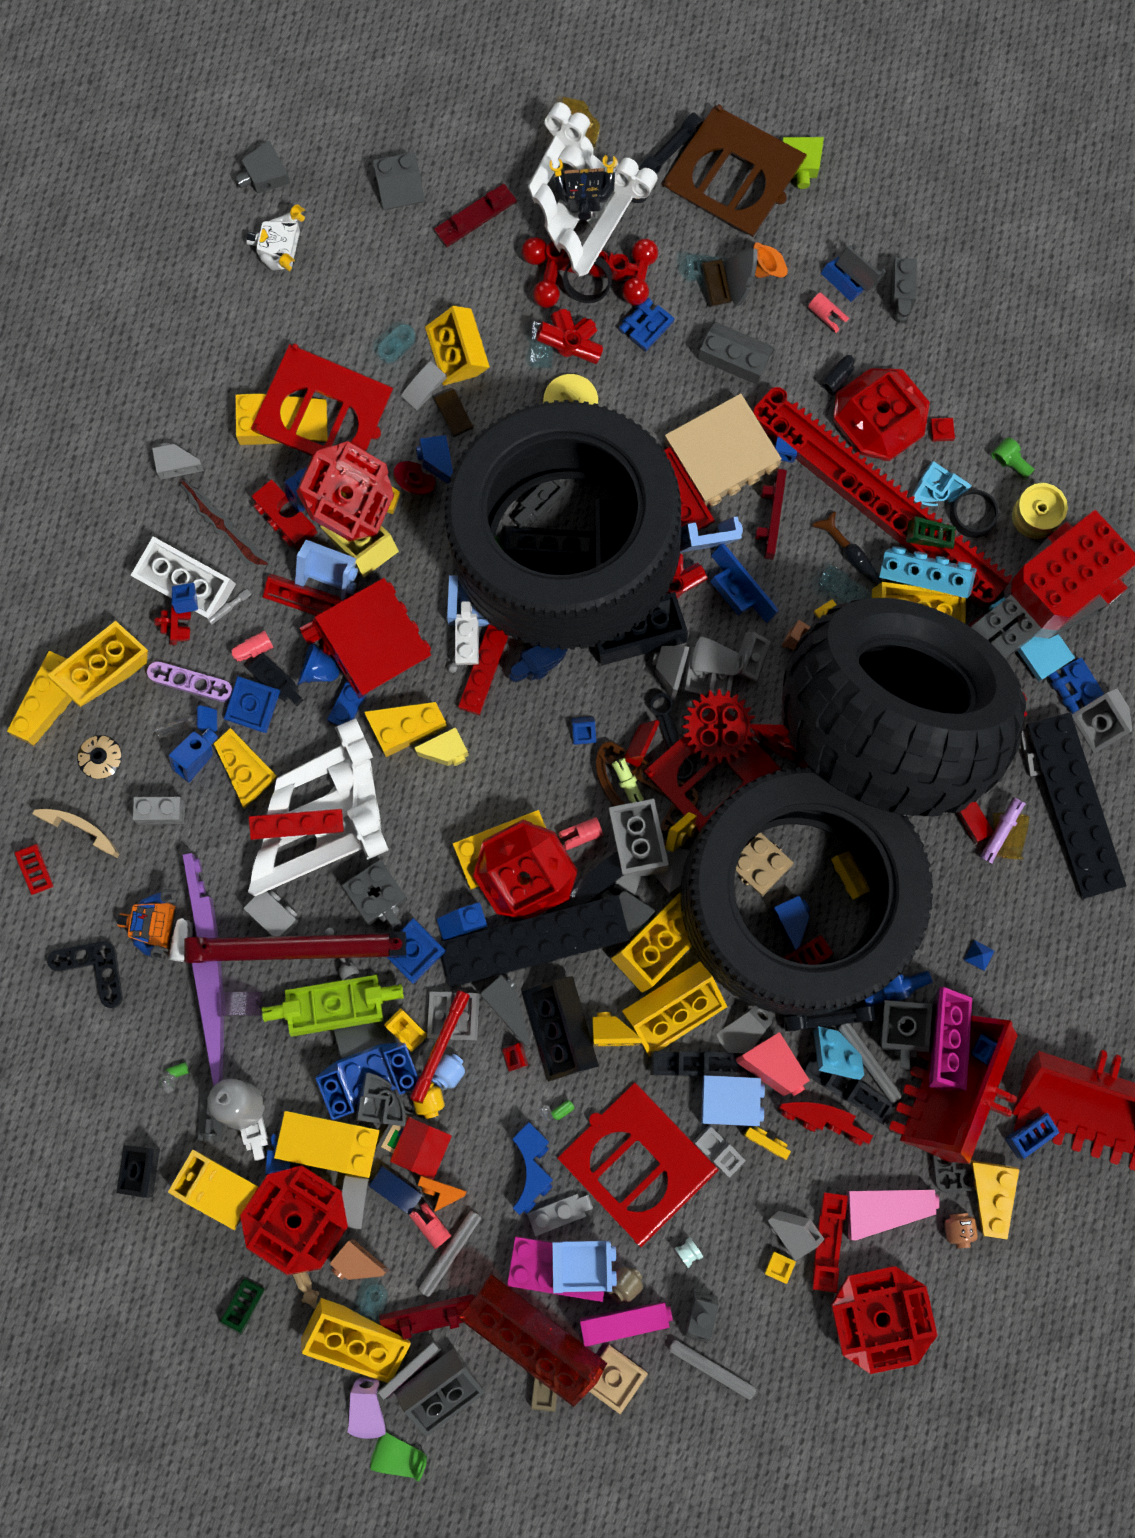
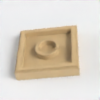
(618, 1380)

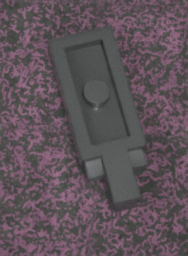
(540, 502)

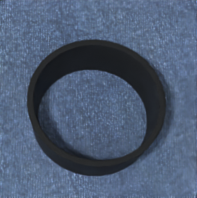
(961, 528)

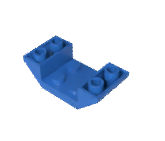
(343, 1079)

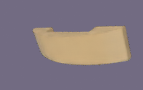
(55, 816)

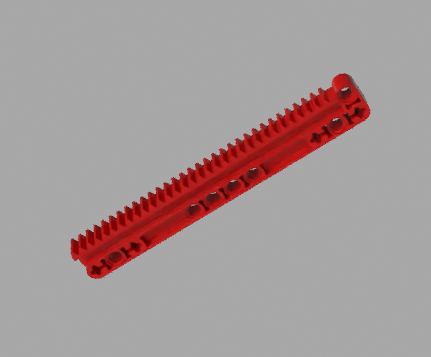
(837, 464)

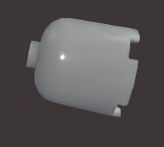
(235, 1103)

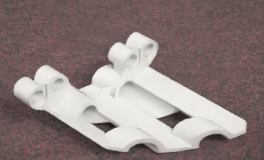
(577, 154)
(352, 792)

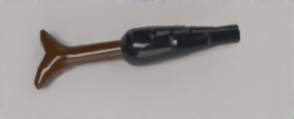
(851, 552)

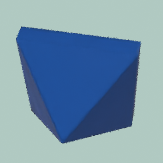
(979, 955)

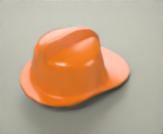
(769, 262)

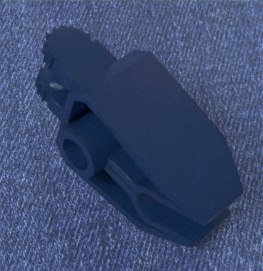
(536, 663)

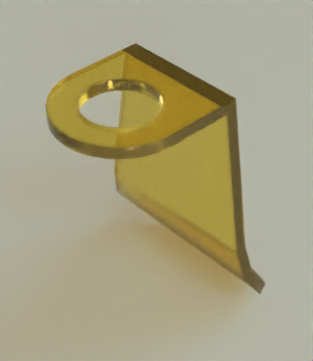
(1014, 843)

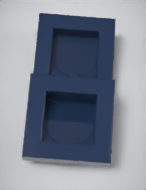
(395, 1190)

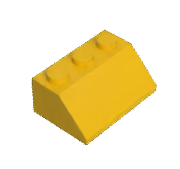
(457, 345)

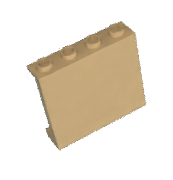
(724, 450)

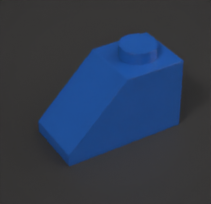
(435, 456)
(793, 920)
(462, 921)

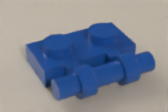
(650, 328)
(1082, 683)

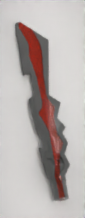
(222, 525)

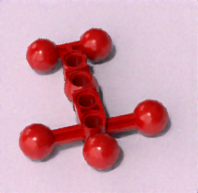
(634, 290)

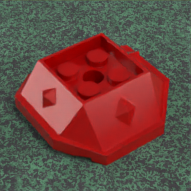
(875, 432)
(361, 479)
(529, 850)
(288, 1195)
(909, 1322)

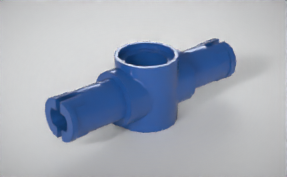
(900, 988)

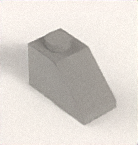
(174, 461)

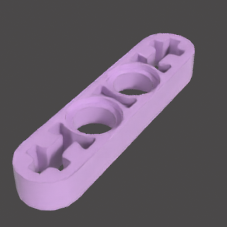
(191, 679)

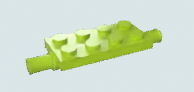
(333, 1005)

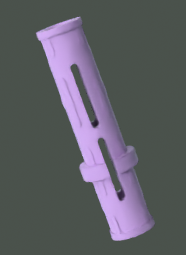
(1002, 830)

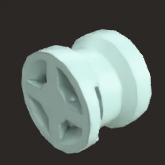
(688, 1252)

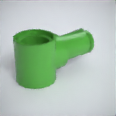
(1009, 455)

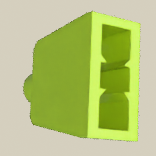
(810, 167)

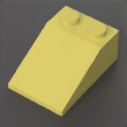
(369, 551)

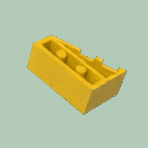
(405, 725)

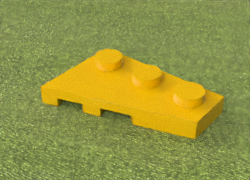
(246, 770)
(995, 1196)

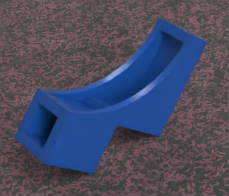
(537, 1182)

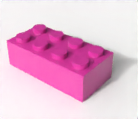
(533, 1269)

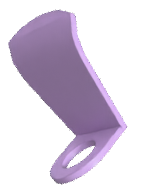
(365, 1412)

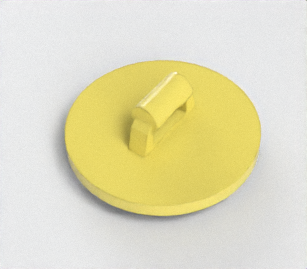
(571, 388)

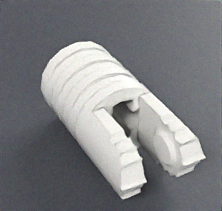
(182, 930)

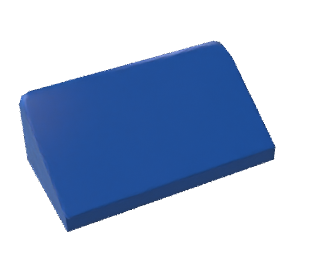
(841, 280)

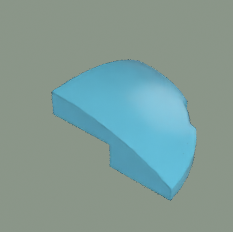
(949, 486)

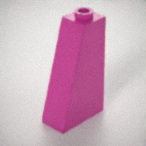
(625, 1323)

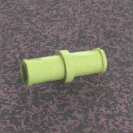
(627, 781)

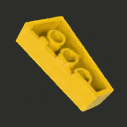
(40, 705)

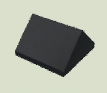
(138, 1171)

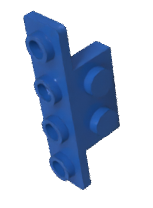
(739, 587)

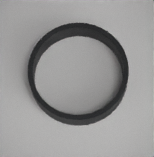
(588, 298)

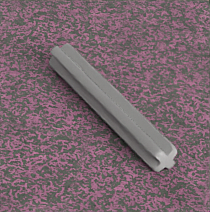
(870, 1063)
(449, 1253)
(712, 1369)

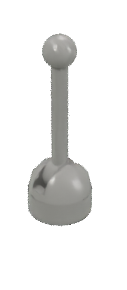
(347, 969)

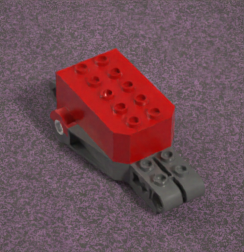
(1061, 584)

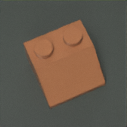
(356, 1263)

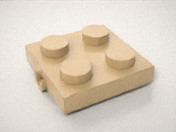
(762, 864)

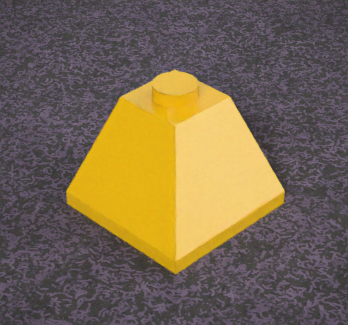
(612, 1032)

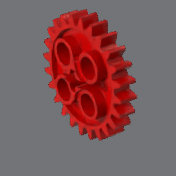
(698, 726)

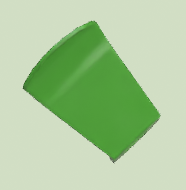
(397, 1458)

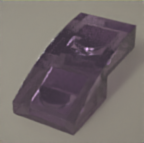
(239, 1004)

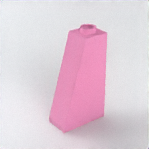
(886, 1209)

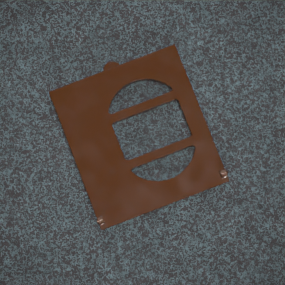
(736, 137)

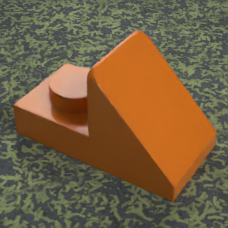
(447, 1195)

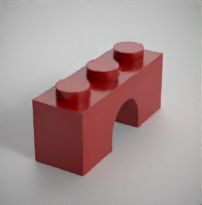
(295, 529)

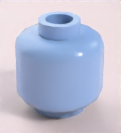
(449, 1072)

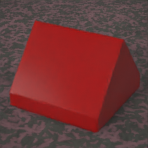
(515, 1057)

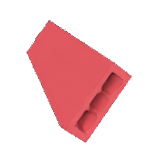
(775, 1066)

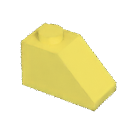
(444, 749)

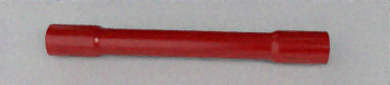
(424, 1081)

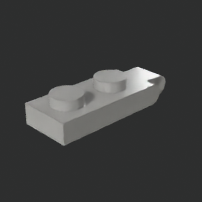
(559, 1213)

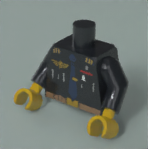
(585, 188)

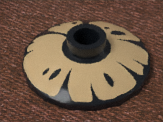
(107, 764)

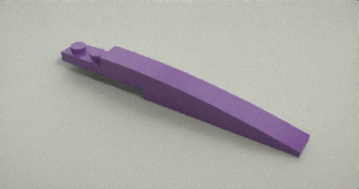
(209, 974)

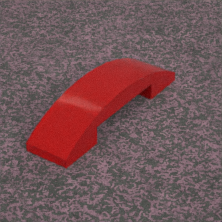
(828, 1252)

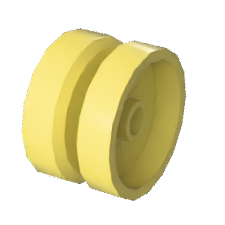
(1039, 510)

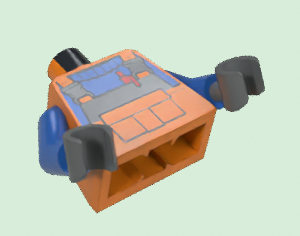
(151, 923)

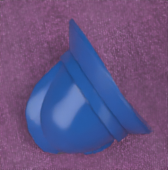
(318, 667)

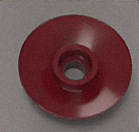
(412, 479)

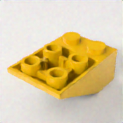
(212, 1189)

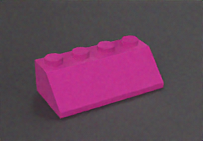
(950, 1041)

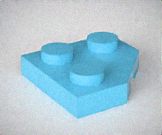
(836, 1054)

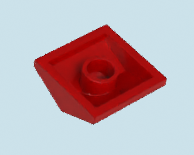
(421, 1148)

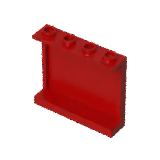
(372, 637)

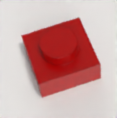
(942, 429)

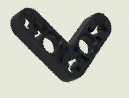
(93, 959)

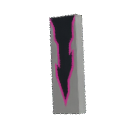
(410, 1370)

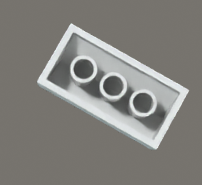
(168, 567)

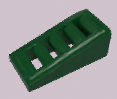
(918, 537)
(249, 1310)

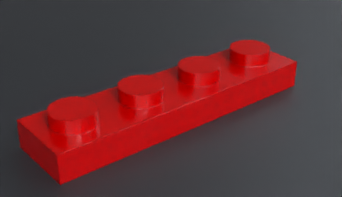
(483, 673)
(296, 824)

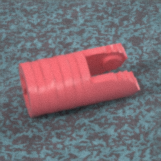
(824, 308)
(252, 647)
(586, 832)
(433, 1231)

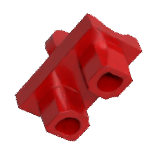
(177, 633)

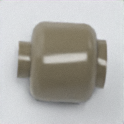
(628, 1285)

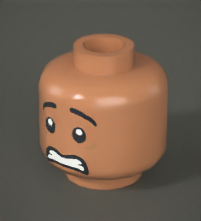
(961, 1230)

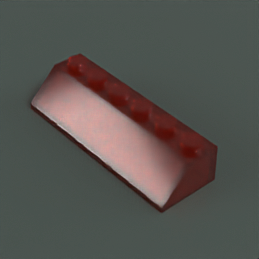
(533, 1340)

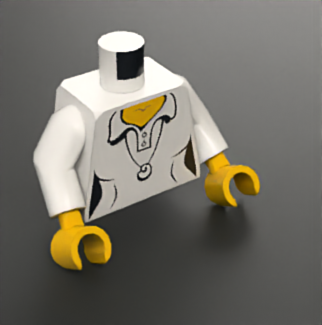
(278, 239)

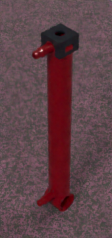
(294, 947)

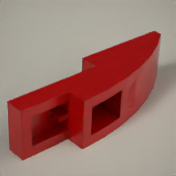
(817, 1115)

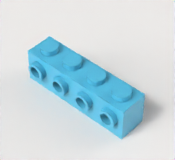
(928, 572)

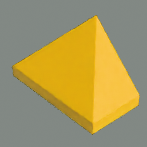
(406, 1030)

